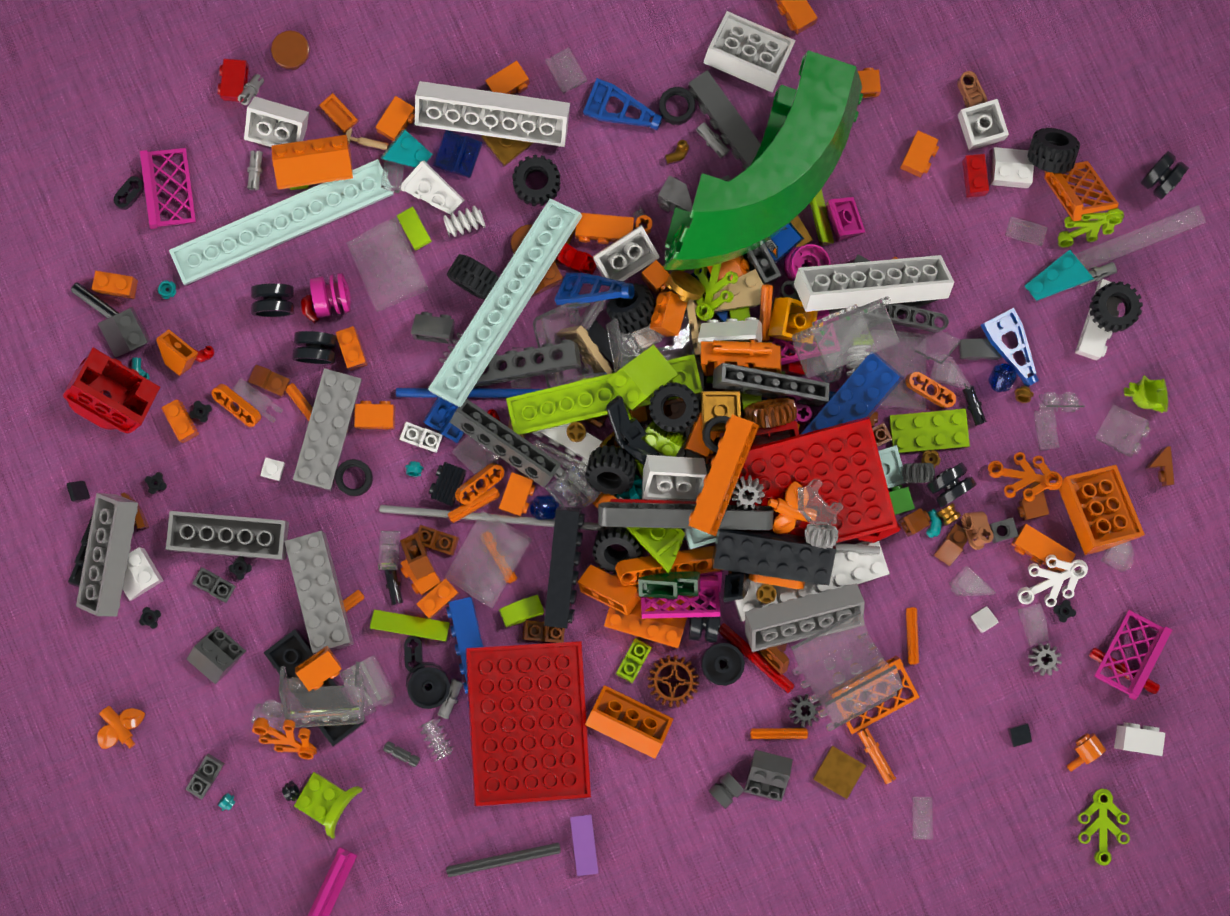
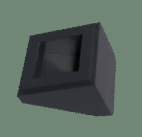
(78, 491)
(1020, 734)

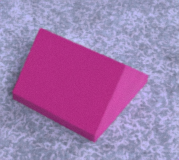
(844, 218)

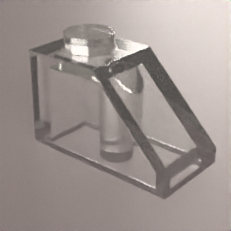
(949, 374)
(1119, 556)
(969, 584)
(1034, 624)

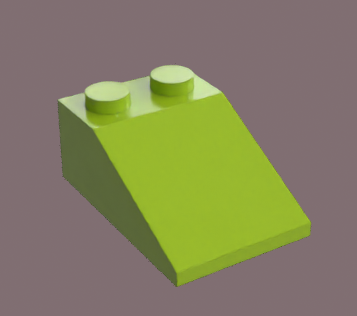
(642, 377)

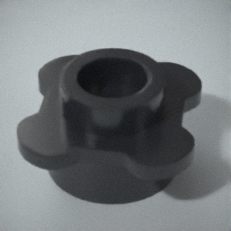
(203, 417)
(161, 485)
(235, 568)
(1058, 609)
(144, 620)
(291, 791)

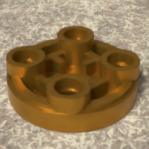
(685, 285)

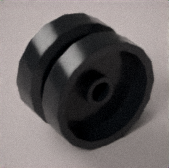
(1162, 173)
(272, 300)
(314, 347)
(951, 484)
(710, 624)
(733, 668)
(433, 695)

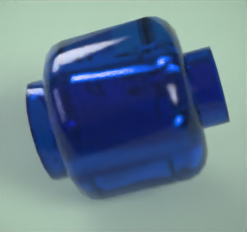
(1002, 377)
(544, 507)

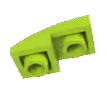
(414, 228)
(521, 610)
(633, 660)

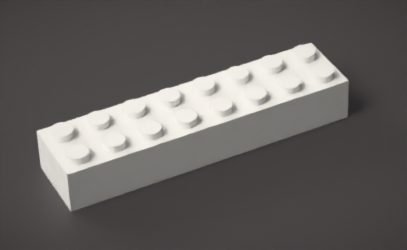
(482, 112)
(866, 282)
(847, 570)

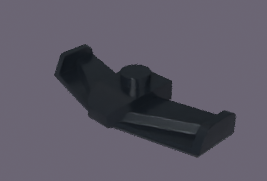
(628, 432)

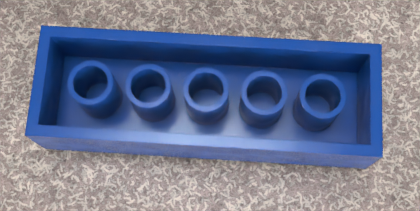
(859, 394)

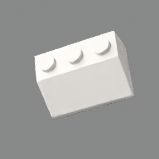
(274, 123)
(626, 255)
(731, 330)
(673, 478)

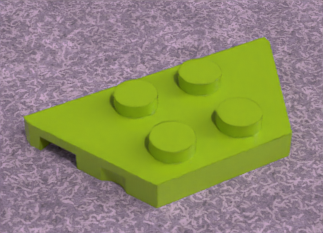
(660, 543)

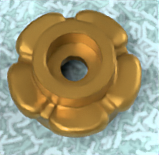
(1023, 394)
(931, 454)

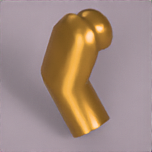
(679, 153)

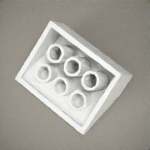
(749, 51)

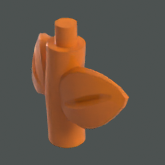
(788, 510)
(119, 726)

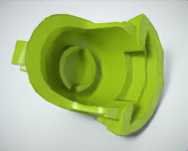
(1149, 394)

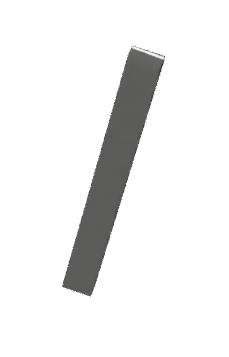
(910, 312)
(677, 516)

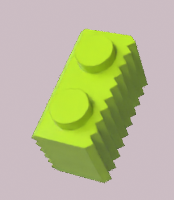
(663, 441)

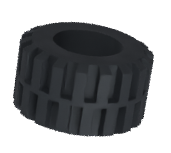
(1053, 150)
(531, 165)
(472, 276)
(1130, 301)
(635, 312)
(662, 395)
(611, 470)
(609, 557)

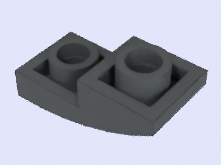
(977, 348)
(213, 584)
(205, 776)

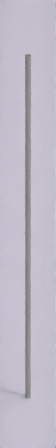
(550, 523)

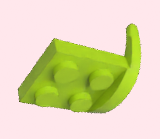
(325, 801)

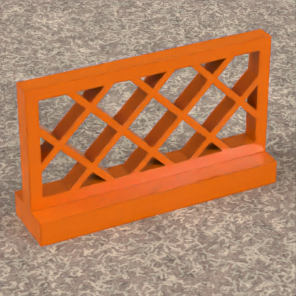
(1074, 203)
(891, 662)

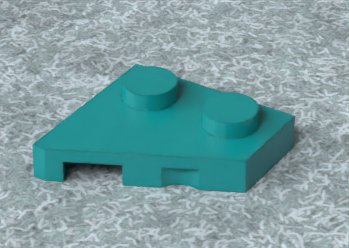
(406, 151)

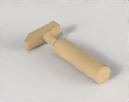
(367, 142)

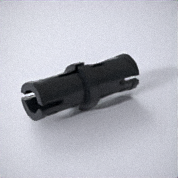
(974, 406)
(393, 586)

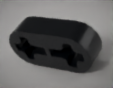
(125, 190)
(408, 651)

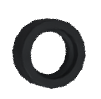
(673, 119)
(707, 429)
(351, 463)

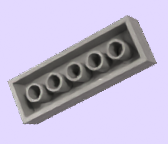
(327, 429)
(227, 535)
(107, 554)
(318, 592)
(800, 616)

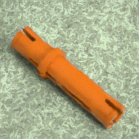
(742, 347)
(876, 755)

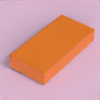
(338, 113)

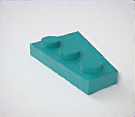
(1059, 276)

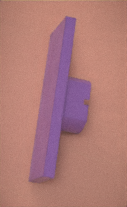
(584, 845)

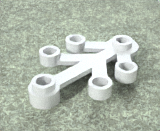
(1054, 579)

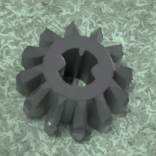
(918, 472)
(811, 708)

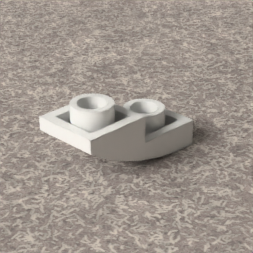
(420, 437)

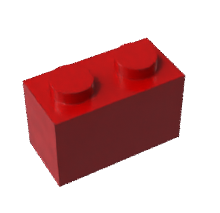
(233, 79)
(975, 175)

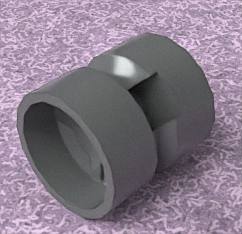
(726, 790)

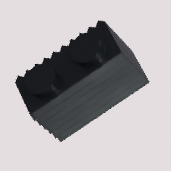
(448, 482)

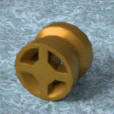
(578, 430)
(949, 514)
(766, 594)

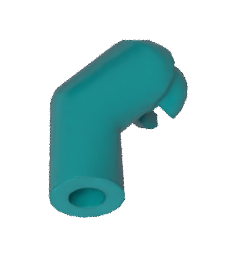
(136, 365)
(936, 524)

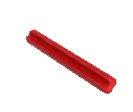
(1120, 668)

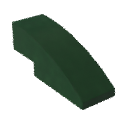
(670, 585)

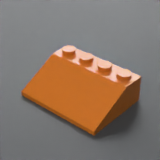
(1100, 509)
(660, 630)

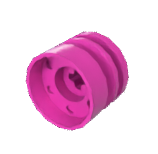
(810, 254)
(330, 295)

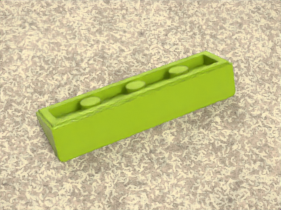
(821, 220)
(410, 625)

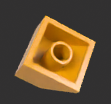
(789, 318)

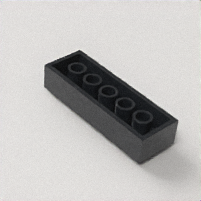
(772, 555)
(563, 567)
(291, 652)

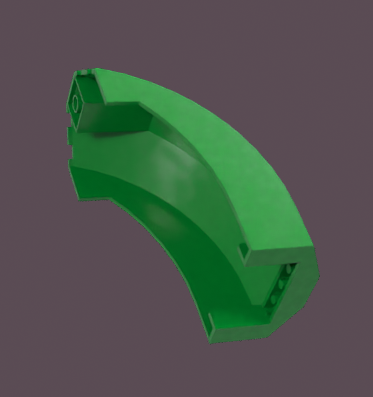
(789, 169)

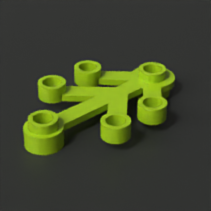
(1090, 227)
(711, 288)
(1102, 824)

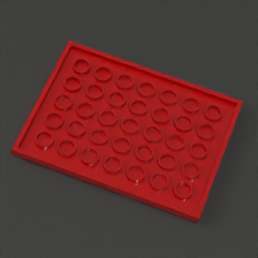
(844, 461)
(528, 723)

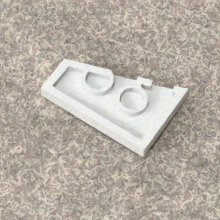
(432, 188)

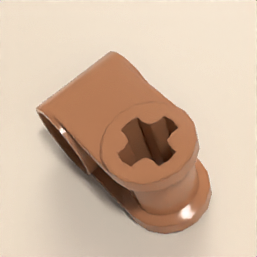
(972, 91)
(977, 527)

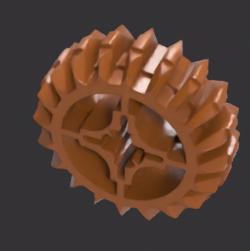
(771, 412)
(689, 683)

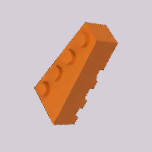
(763, 362)

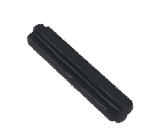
(93, 300)

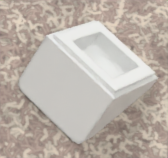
(984, 619)

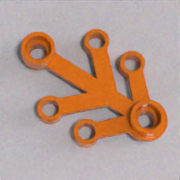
(1028, 476)
(304, 749)

